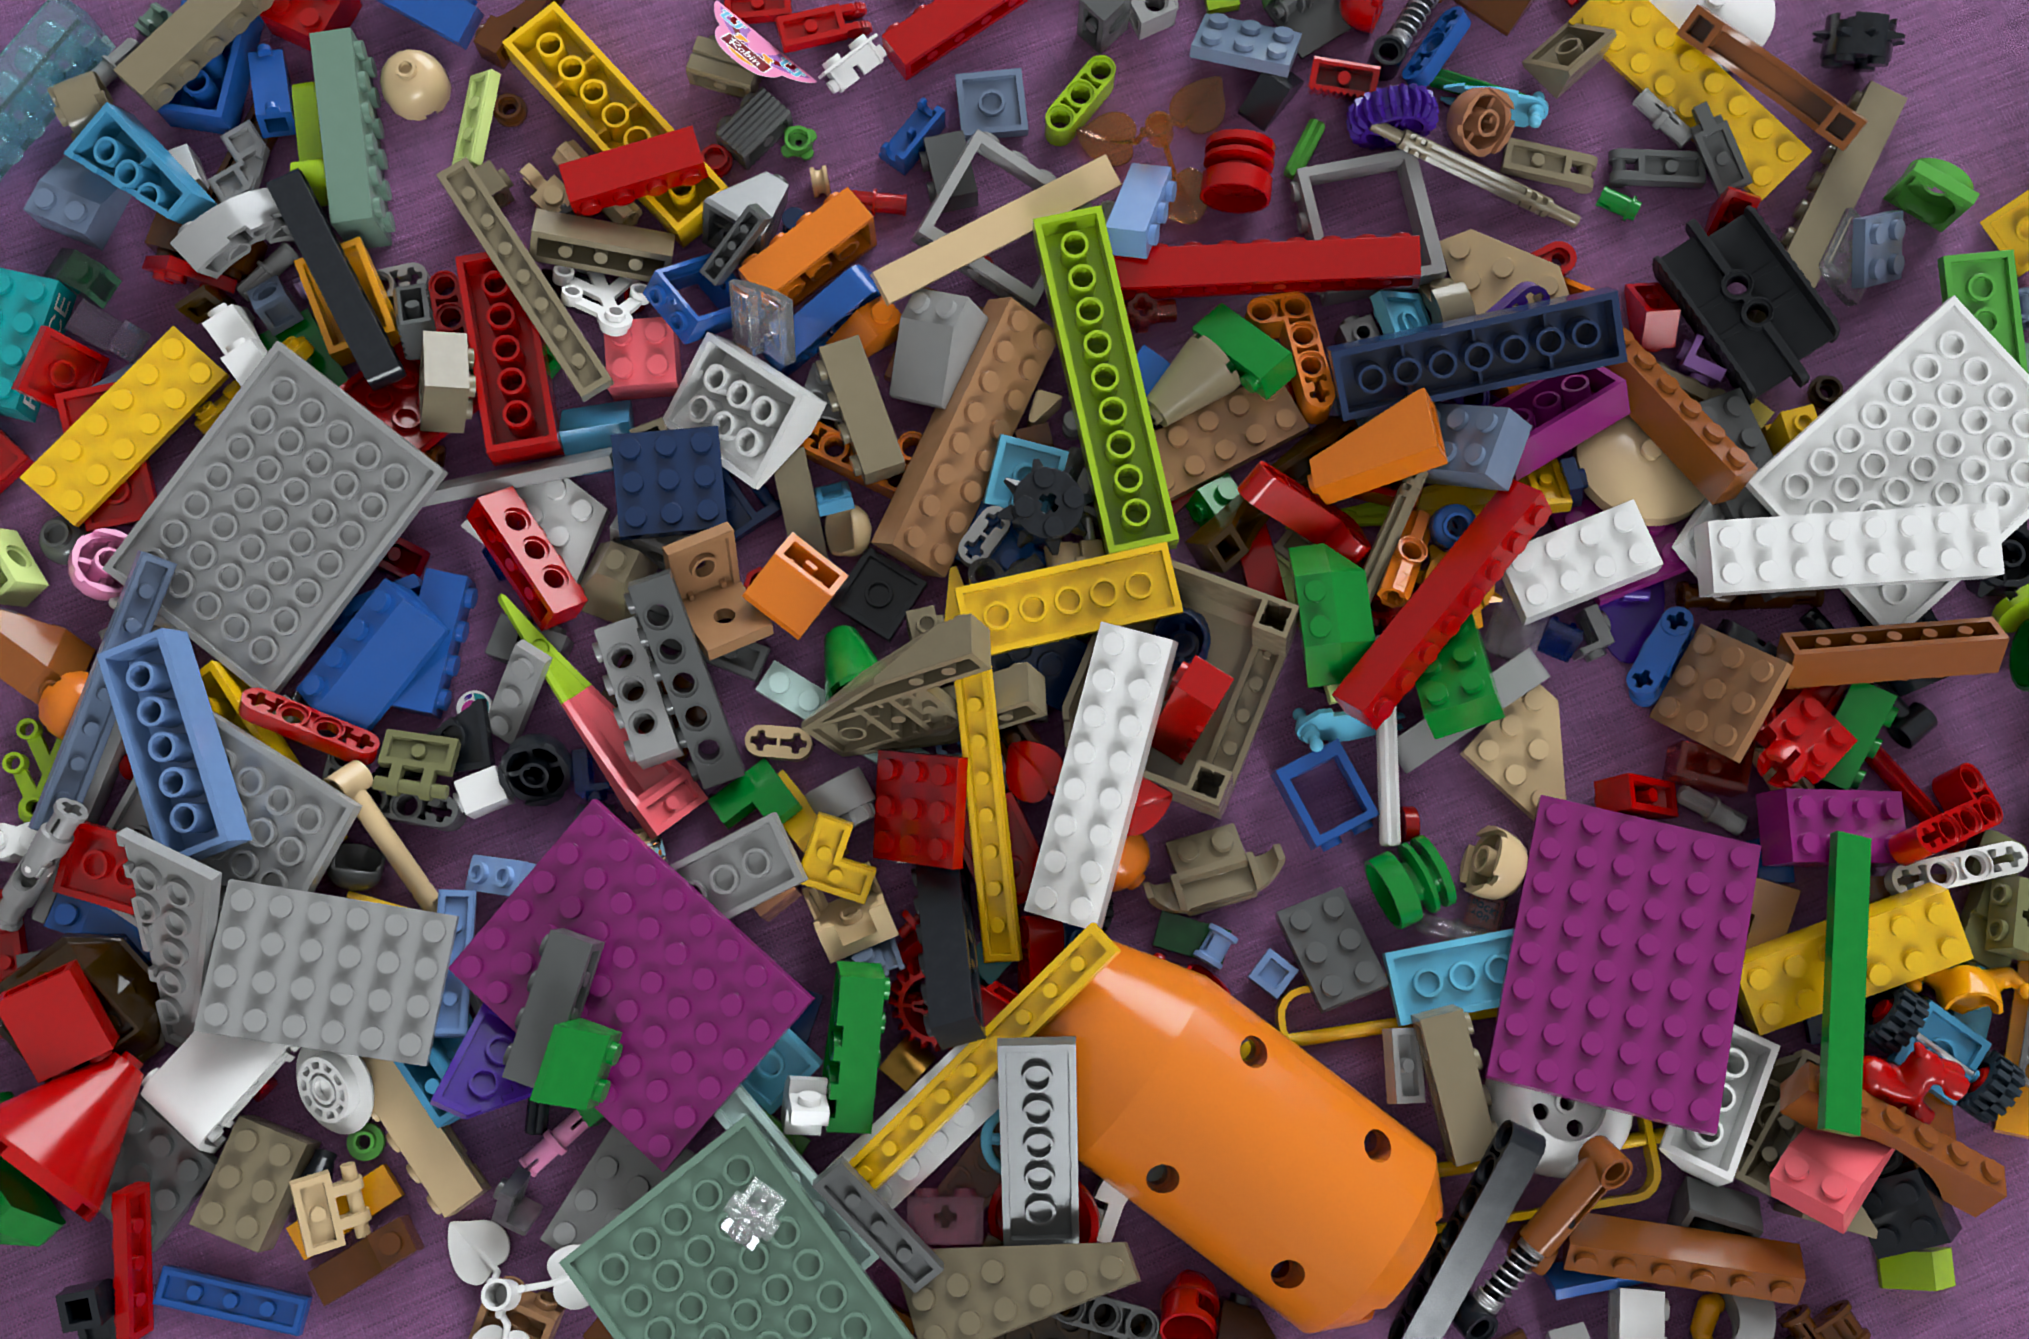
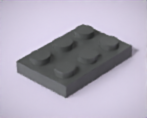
(1331, 949)

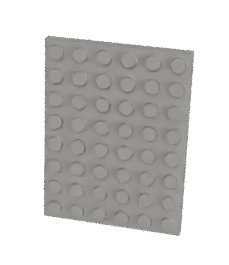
(279, 518)

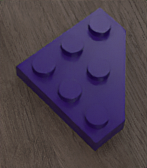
(475, 1074)

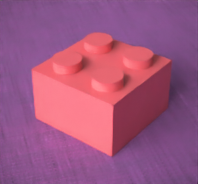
(644, 361)

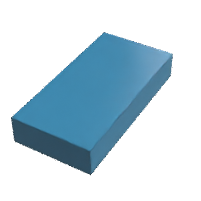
(834, 498)

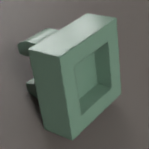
(152, 19)

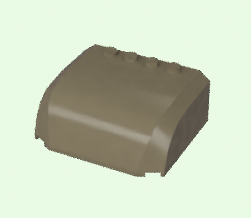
(1250, 644)

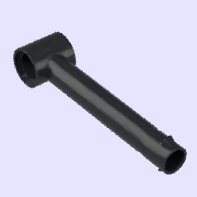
(1911, 721)

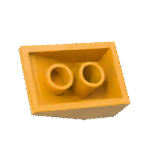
(373, 287)

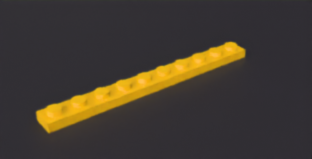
(978, 1060)

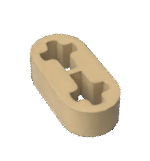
(777, 751)

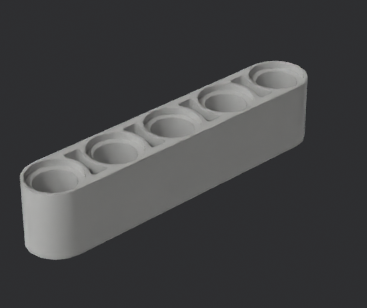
(1512, 682)

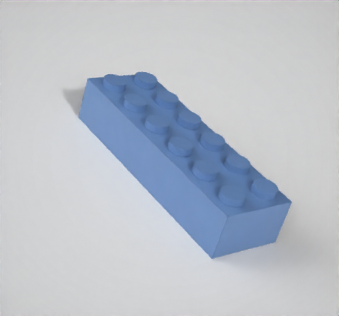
(174, 744)

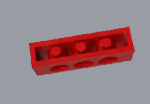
(527, 558)

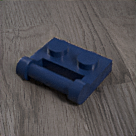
(740, 512)

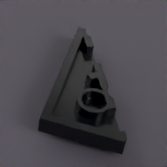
(474, 734)

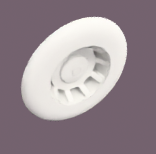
(335, 1089)

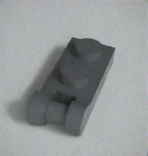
(1656, 168)

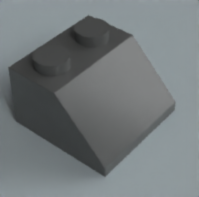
(1715, 1209)

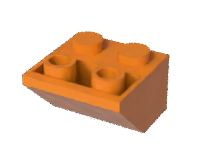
(795, 586)

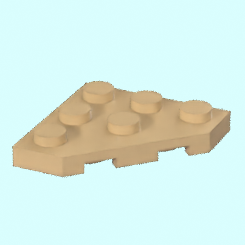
(1495, 268)
(1522, 751)

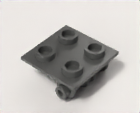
(1315, 19)

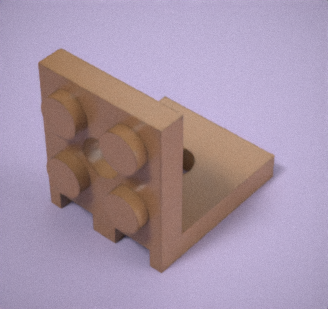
(715, 591)

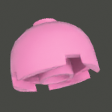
(88, 559)

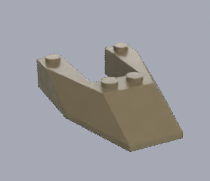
(899, 697)

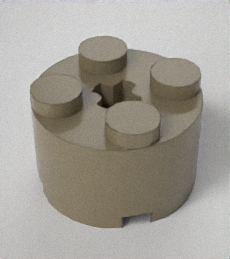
(79, 100)

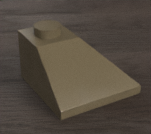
(609, 577)

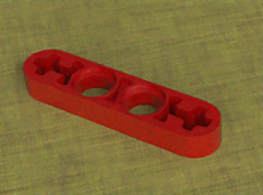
(306, 730)

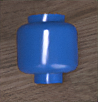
(1452, 514)

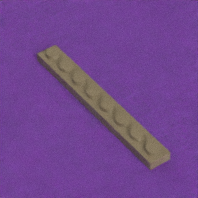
(525, 279)

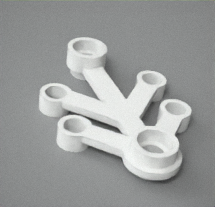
(612, 318)

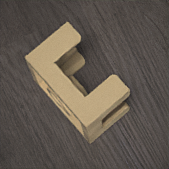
(850, 926)

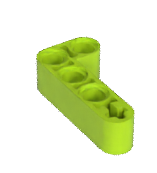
(309, 139)

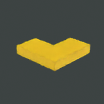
(826, 865)

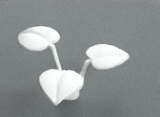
(476, 1252)

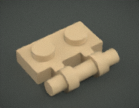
(318, 1212)

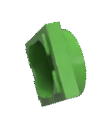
(1933, 208)

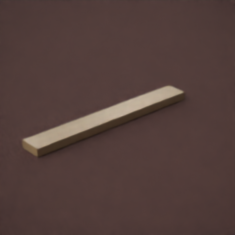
(994, 230)

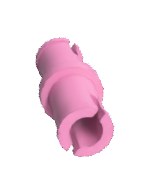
(554, 1143)

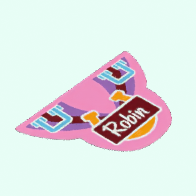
(752, 49)

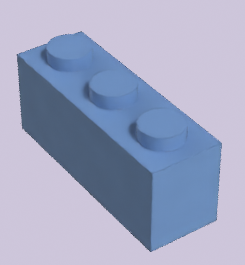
(1140, 210)

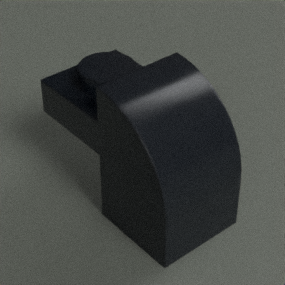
(88, 1309)

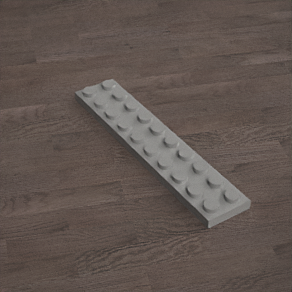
(739, 870)

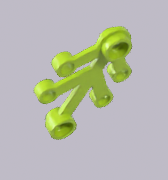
(44, 759)

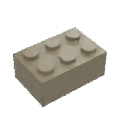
(250, 1184)

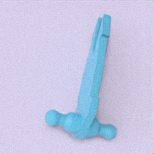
(1528, 109)
(1329, 726)

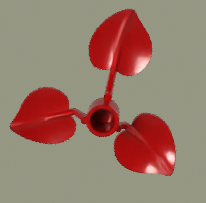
(1036, 769)

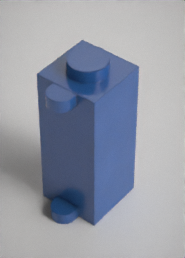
(271, 92)

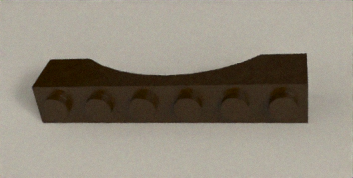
(1233, 529)

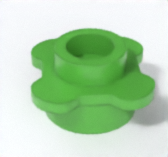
(798, 133)

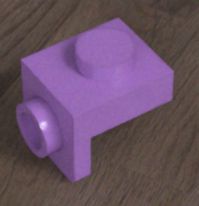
(1695, 366)

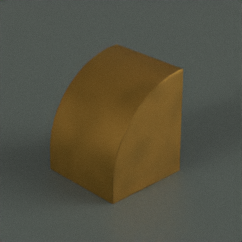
(907, 1063)

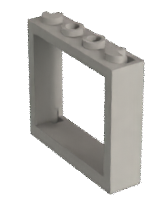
(1415, 199)
(982, 270)

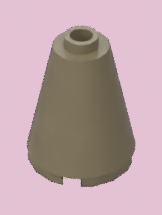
(1191, 381)

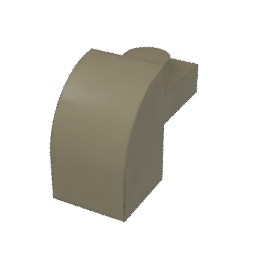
(1447, 300)

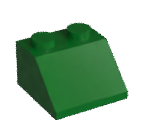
(577, 1065)

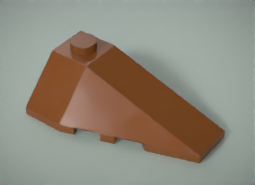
(38, 654)

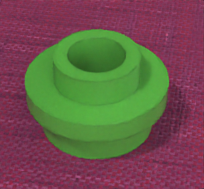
(377, 1142)

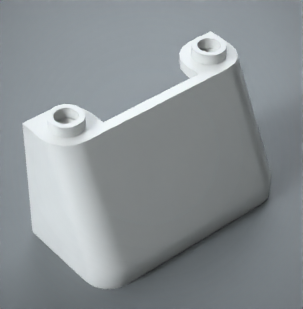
(211, 1083)

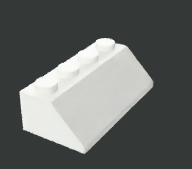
(1747, 1075)

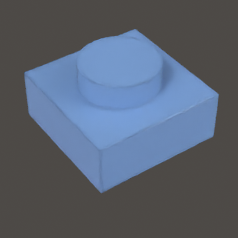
(1272, 973)

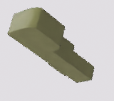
(1976, 908)

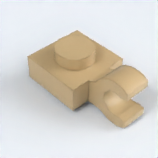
(548, 194)

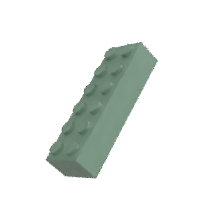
(351, 138)

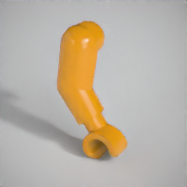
(1706, 1315)

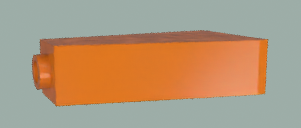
(1382, 451)

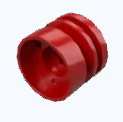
(1237, 171)

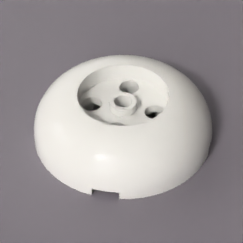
(1561, 1148)

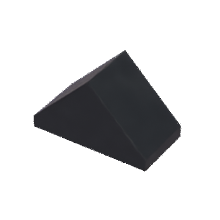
(1269, 98)

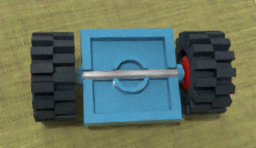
(1903, 1017)

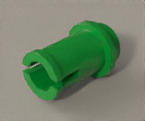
(1619, 203)

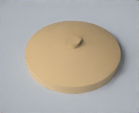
(1628, 465)

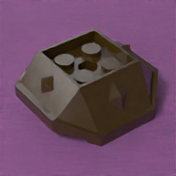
(119, 980)

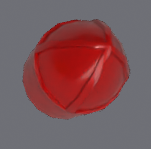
(1189, 1307)

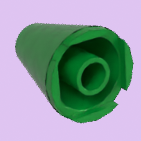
(844, 658)

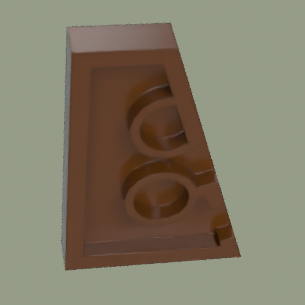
(971, 1172)

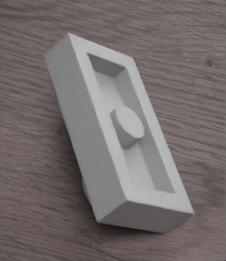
(1403, 1066)

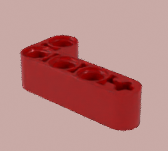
(1303, 511)
(1967, 809)

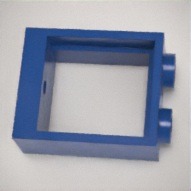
(677, 313)
(1282, 779)

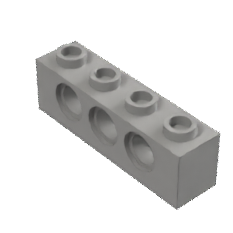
(660, 743)

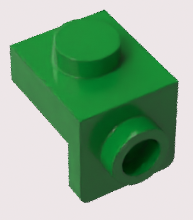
(1211, 499)

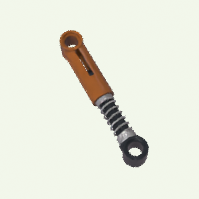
(1399, 38)
(1599, 1170)

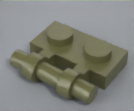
(416, 753)

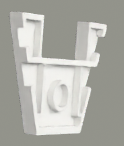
(567, 516)

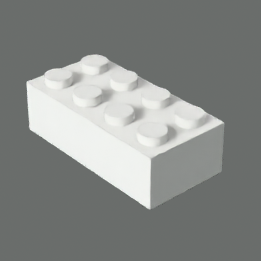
(1581, 562)

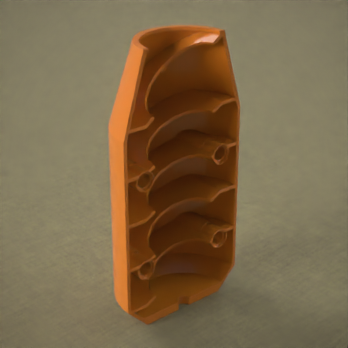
(1252, 1149)

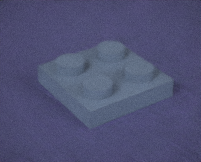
(992, 103)
(1877, 248)

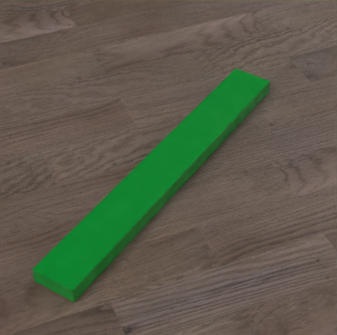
(1844, 985)

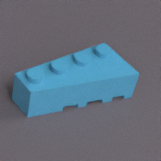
(137, 163)

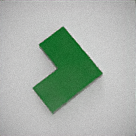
(756, 789)

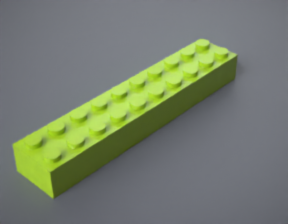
(1104, 381)

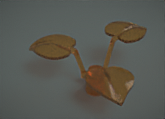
(1195, 105)

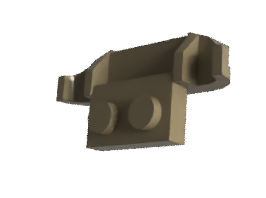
(1213, 872)

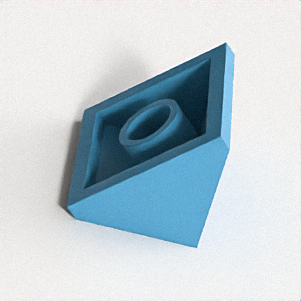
(592, 426)

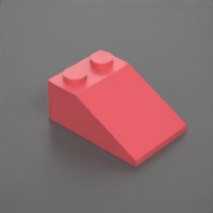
(1828, 1175)

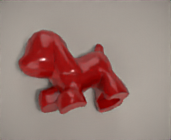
(1911, 1081)

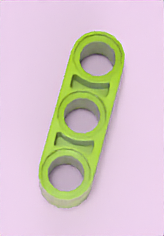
(1082, 86)

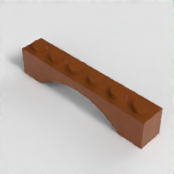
(1772, 77)
(1959, 1172)

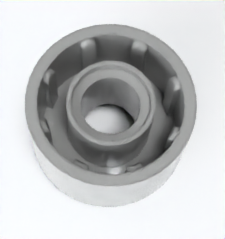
(844, 797)

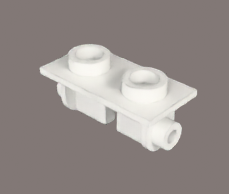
(841, 70)

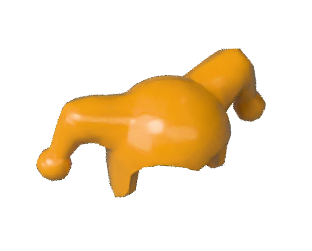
(1970, 987)

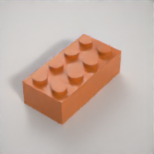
(814, 249)

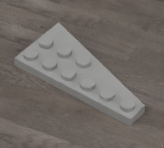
(176, 924)

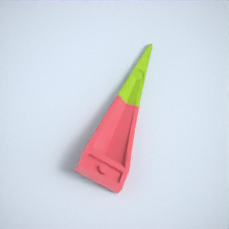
(653, 795)

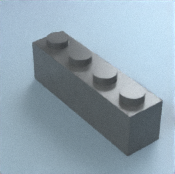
(555, 996)

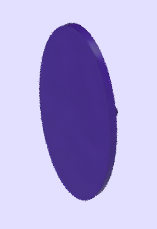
(1634, 620)

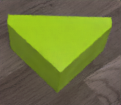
(1917, 1270)

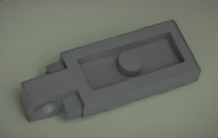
(1718, 150)

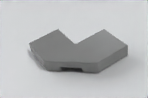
(250, 157)

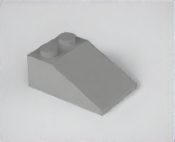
(934, 346)

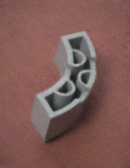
(229, 230)

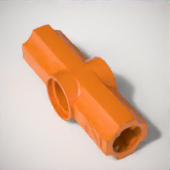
(1406, 561)

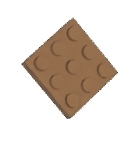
(1721, 692)

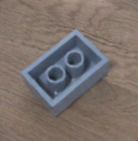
(1480, 446)

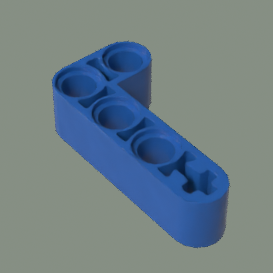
(827, 313)

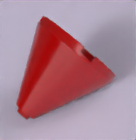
(73, 1130)

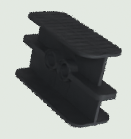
(1748, 254)

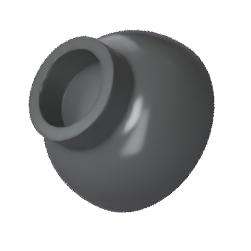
(58, 539)

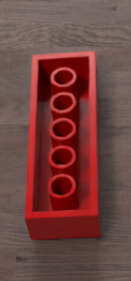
(508, 367)

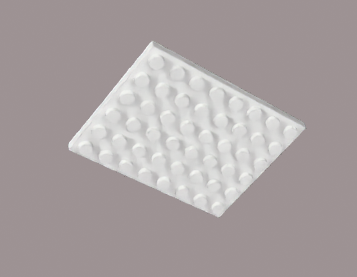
(1920, 429)

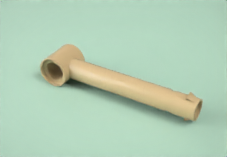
(354, 781)

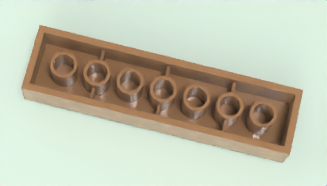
(960, 442)

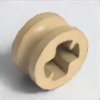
(820, 181)

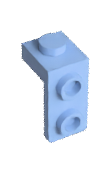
(496, 874)

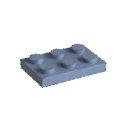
(1246, 44)

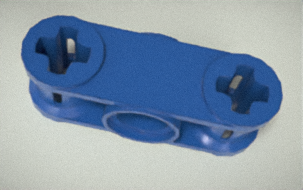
(1660, 656)

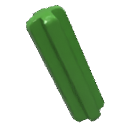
(1304, 147)

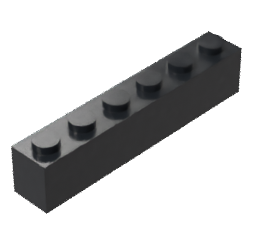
(948, 956)

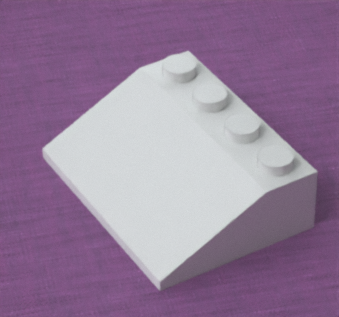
(754, 405)

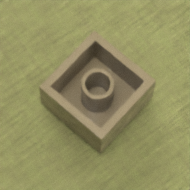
(445, 382)

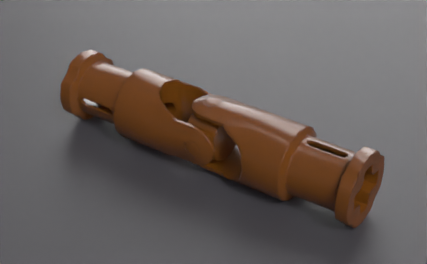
(1688, 596)

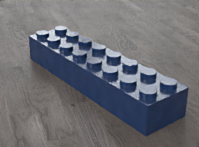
(1479, 352)

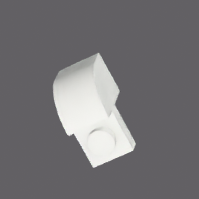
(804, 1105)

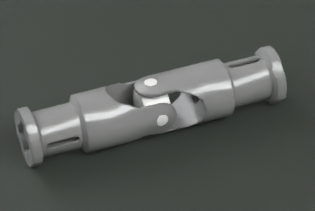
(39, 862)

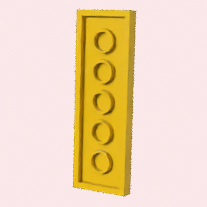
(124, 427)
(1074, 598)

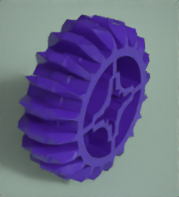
(1399, 106)

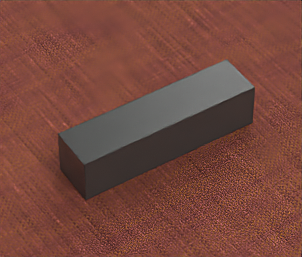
(736, 244)

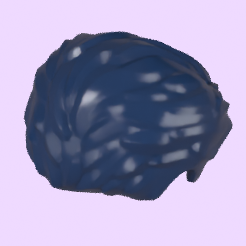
(1189, 631)

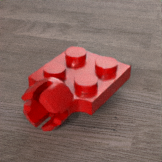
(1803, 742)

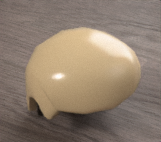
(848, 532)

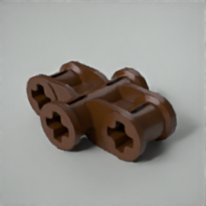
(1832, 1323)

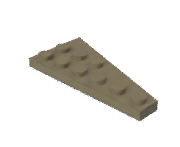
(1009, 1287)

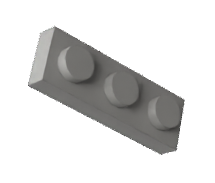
(518, 691)

